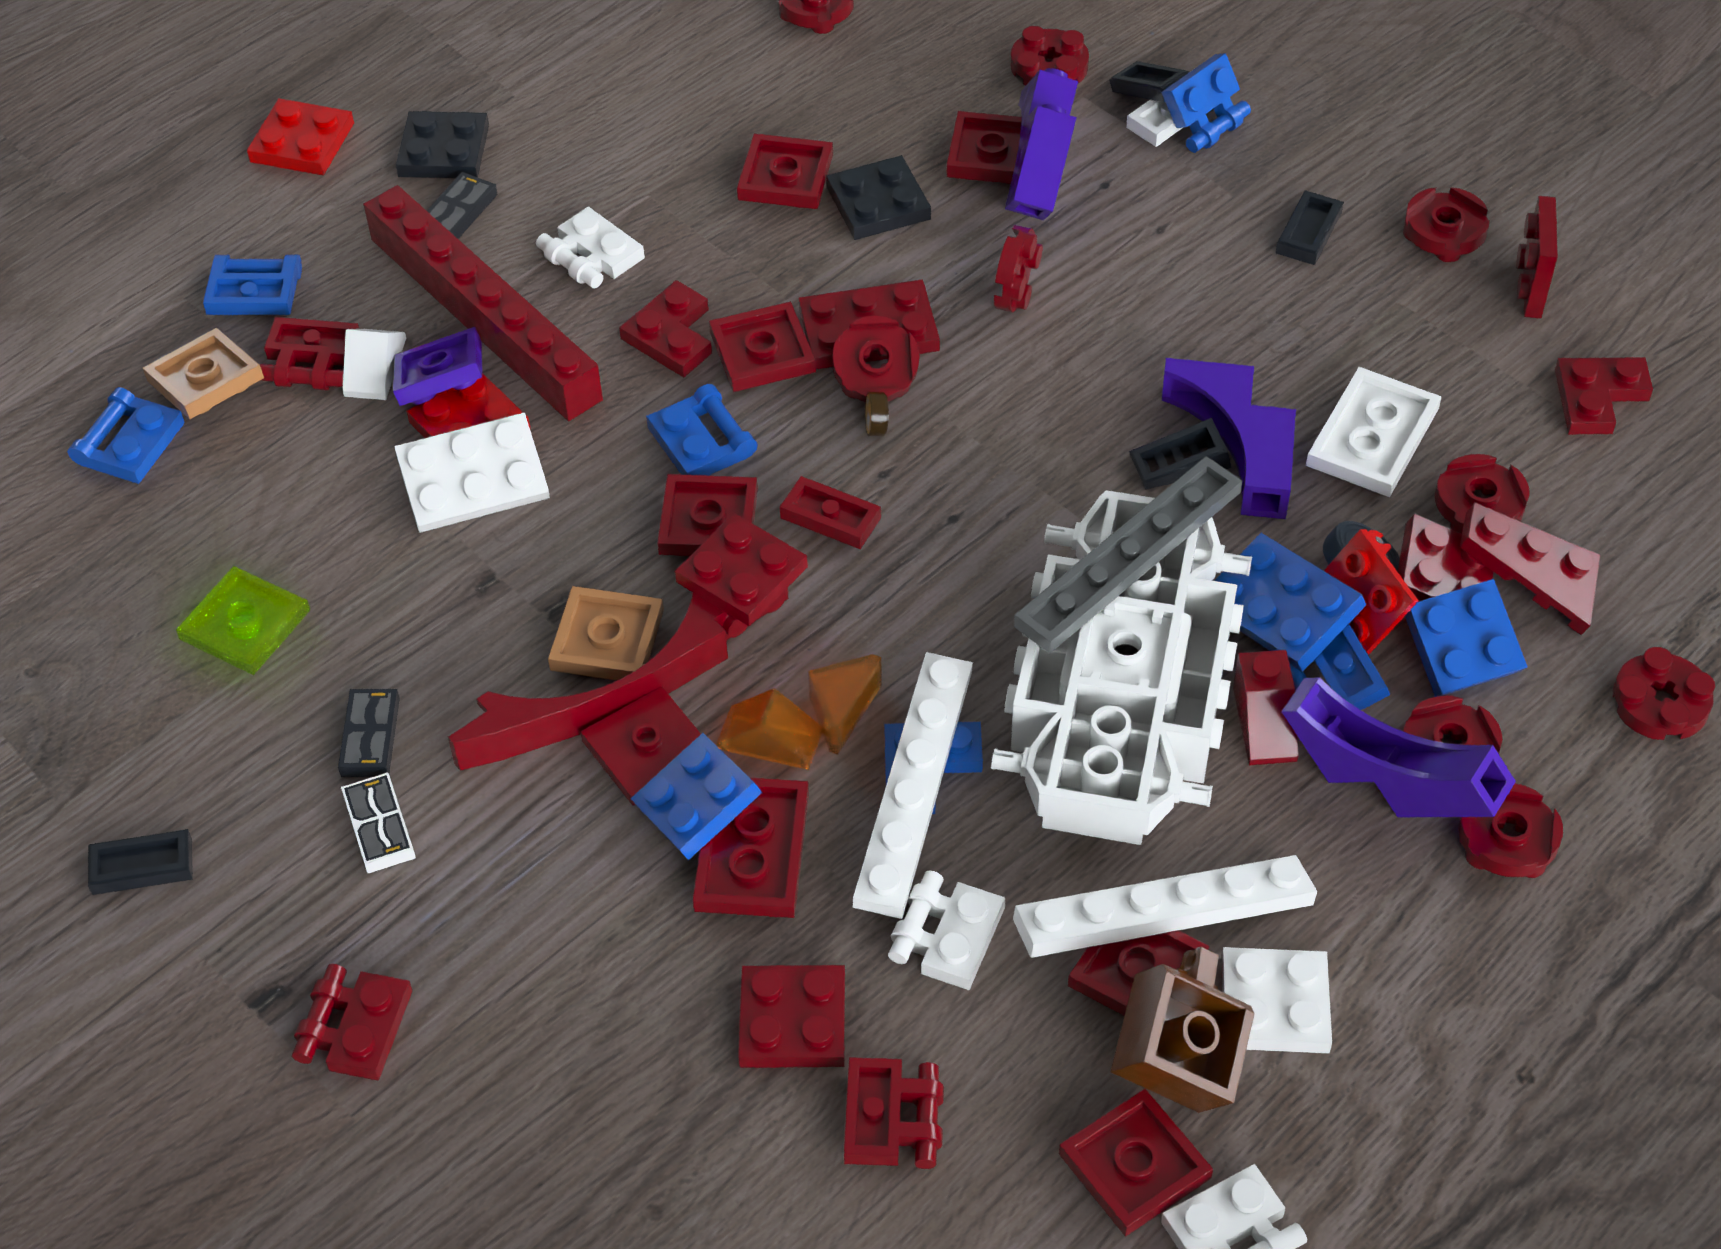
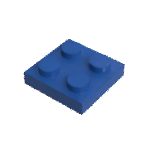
(1465, 638)
(696, 796)

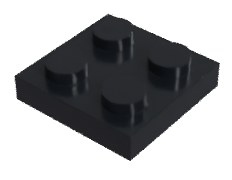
(442, 144)
(878, 197)

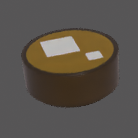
(876, 413)

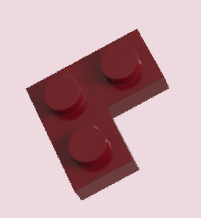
(664, 331)
(1592, 385)

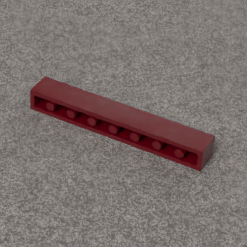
(484, 301)

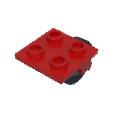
(1369, 566)

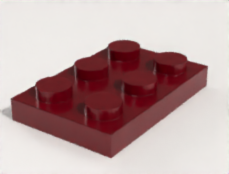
(831, 313)
(757, 856)

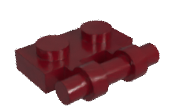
(308, 342)
(366, 1028)
(874, 1112)

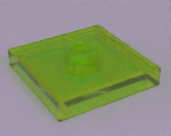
(243, 620)

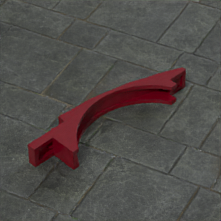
(525, 724)

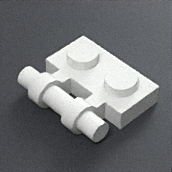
(599, 243)
(961, 936)
(1230, 1213)

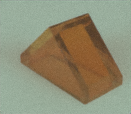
(842, 696)
(771, 730)

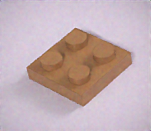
(203, 373)
(605, 633)

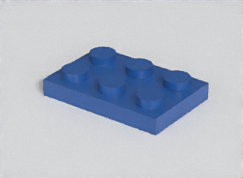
(1291, 602)

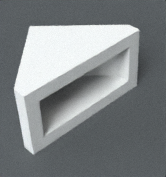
(370, 362)

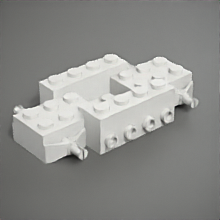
(1119, 731)

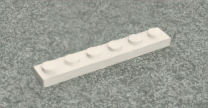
(912, 786)
(1163, 906)

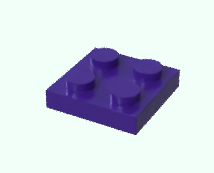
(438, 367)

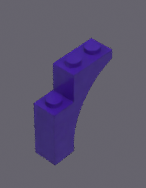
(1042, 143)
(1254, 435)
(1411, 772)

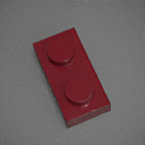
(830, 512)

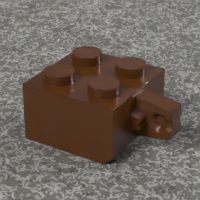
(1184, 1034)

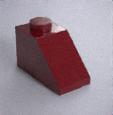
(1261, 692)

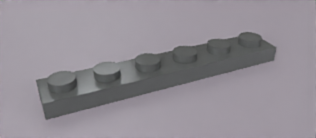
(1127, 554)

